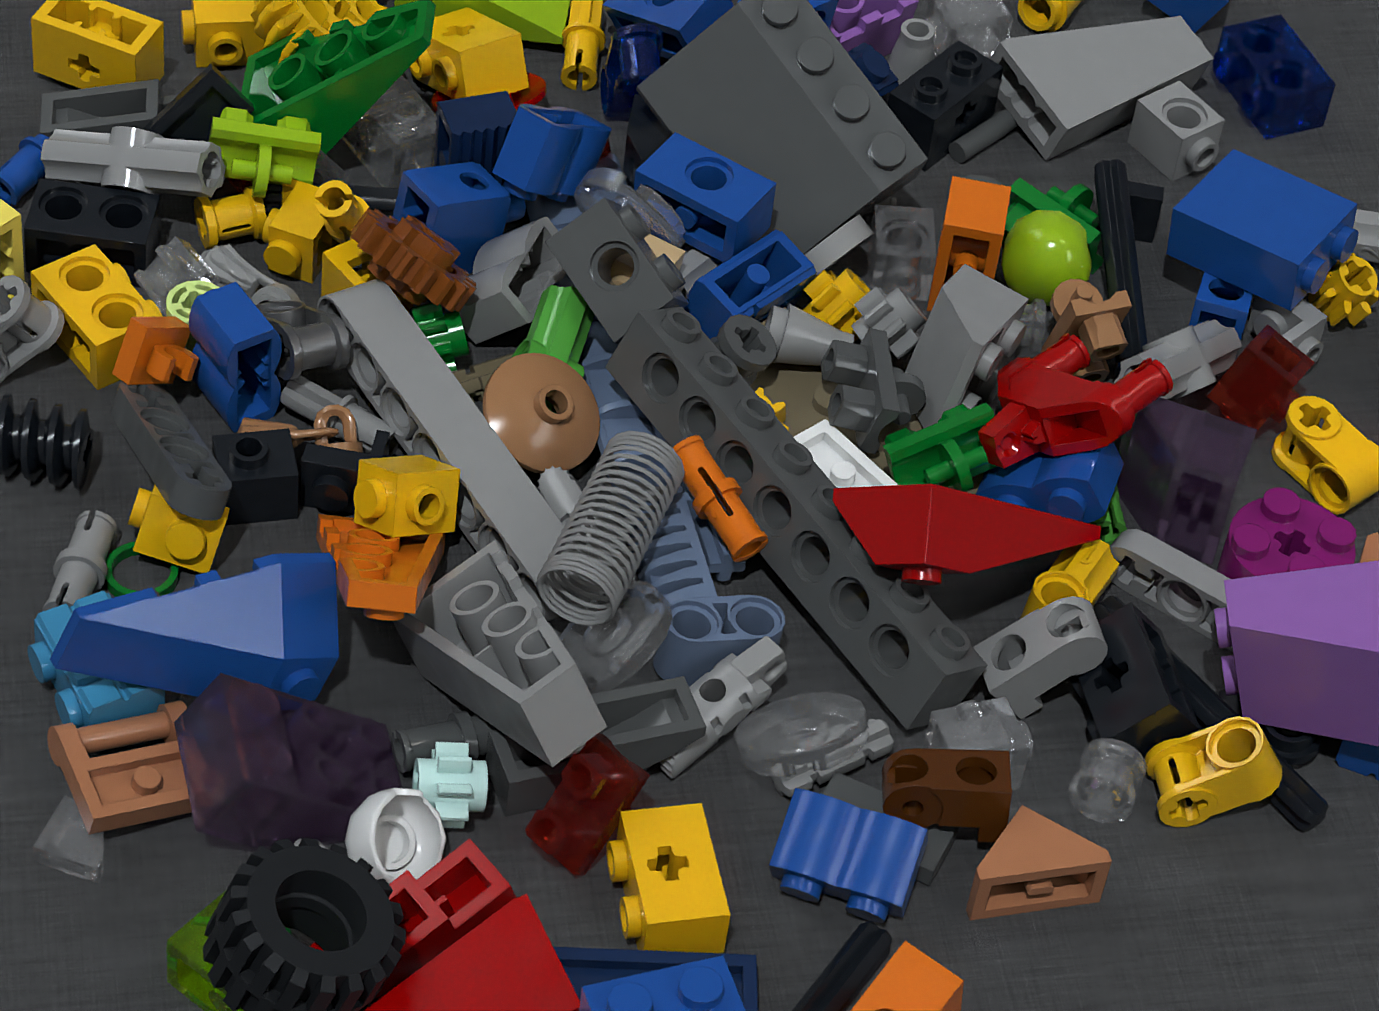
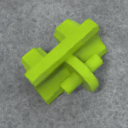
(265, 151)

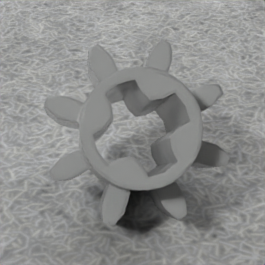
(893, 314)

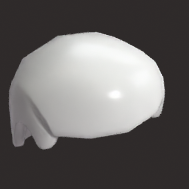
(396, 834)

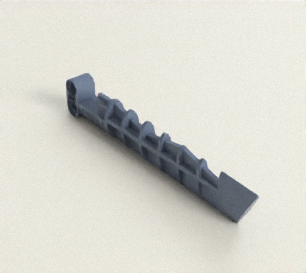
(684, 547)

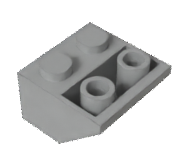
(965, 341)

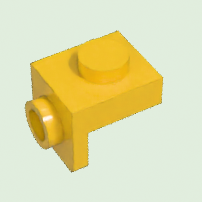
(172, 535)

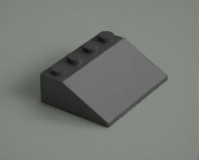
(792, 106)

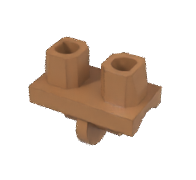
(1095, 322)

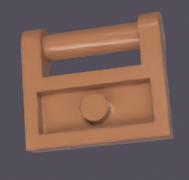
(128, 784)

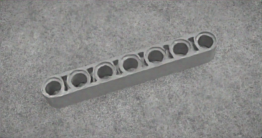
(439, 420)

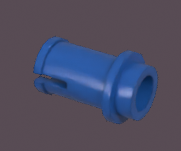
(22, 170)

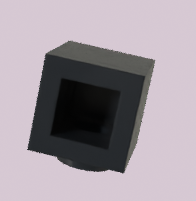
(261, 475)

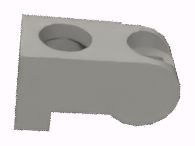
(1042, 652)

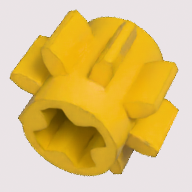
(1347, 291)
(835, 299)

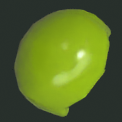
(1043, 253)

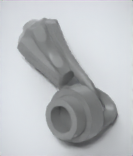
(233, 268)

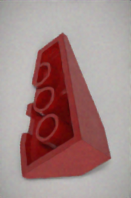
(950, 531)

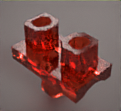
(587, 804)

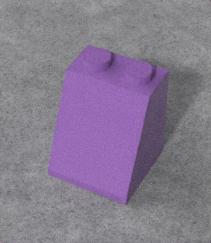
(1305, 649)

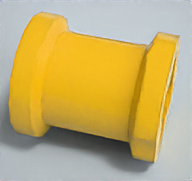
(229, 217)

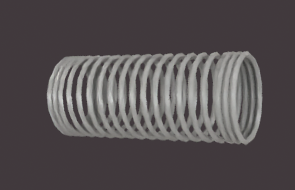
(596, 566)

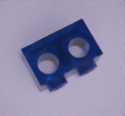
(1273, 76)

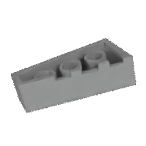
(500, 658)

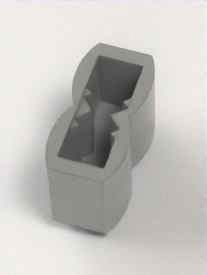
(510, 280)

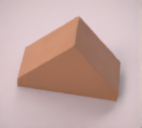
(1037, 869)

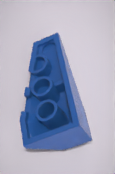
(257, 626)

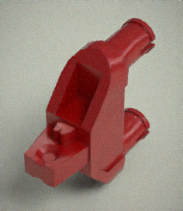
(1061, 413)

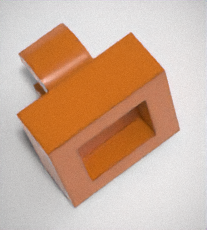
(155, 352)

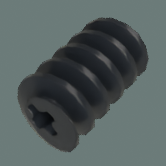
(44, 443)

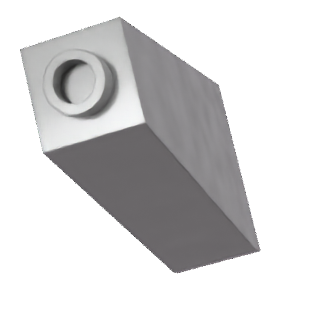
(1089, 79)

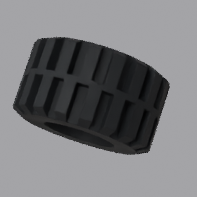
(325, 899)

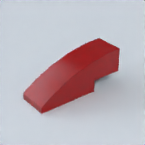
(444, 906)

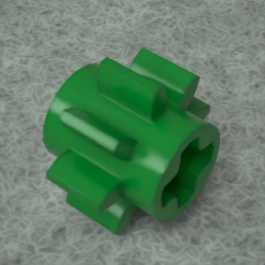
(443, 332)

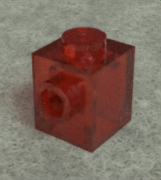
(1261, 380)

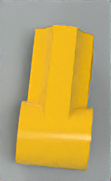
(1077, 572)

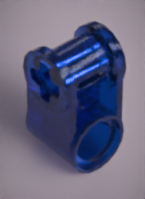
(630, 60)

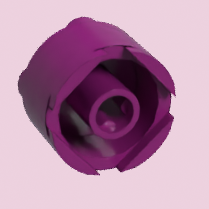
(1285, 536)

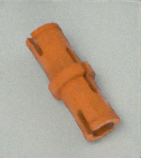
(739, 529)

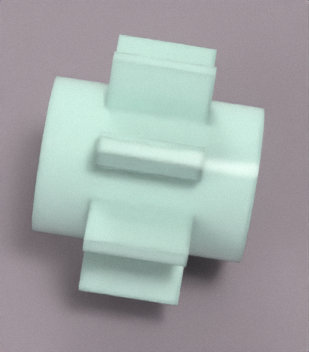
(452, 782)

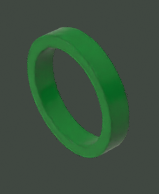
(125, 551)

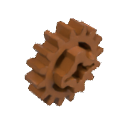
(413, 260)

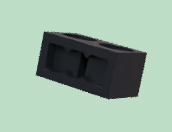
(75, 216)

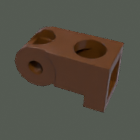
(949, 789)

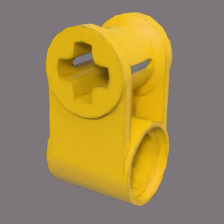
(1328, 461)
(1211, 771)

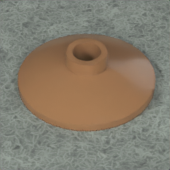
(526, 426)

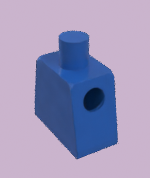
(459, 205)

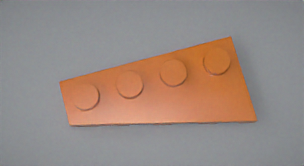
(379, 571)

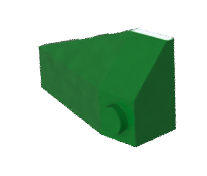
(339, 73)

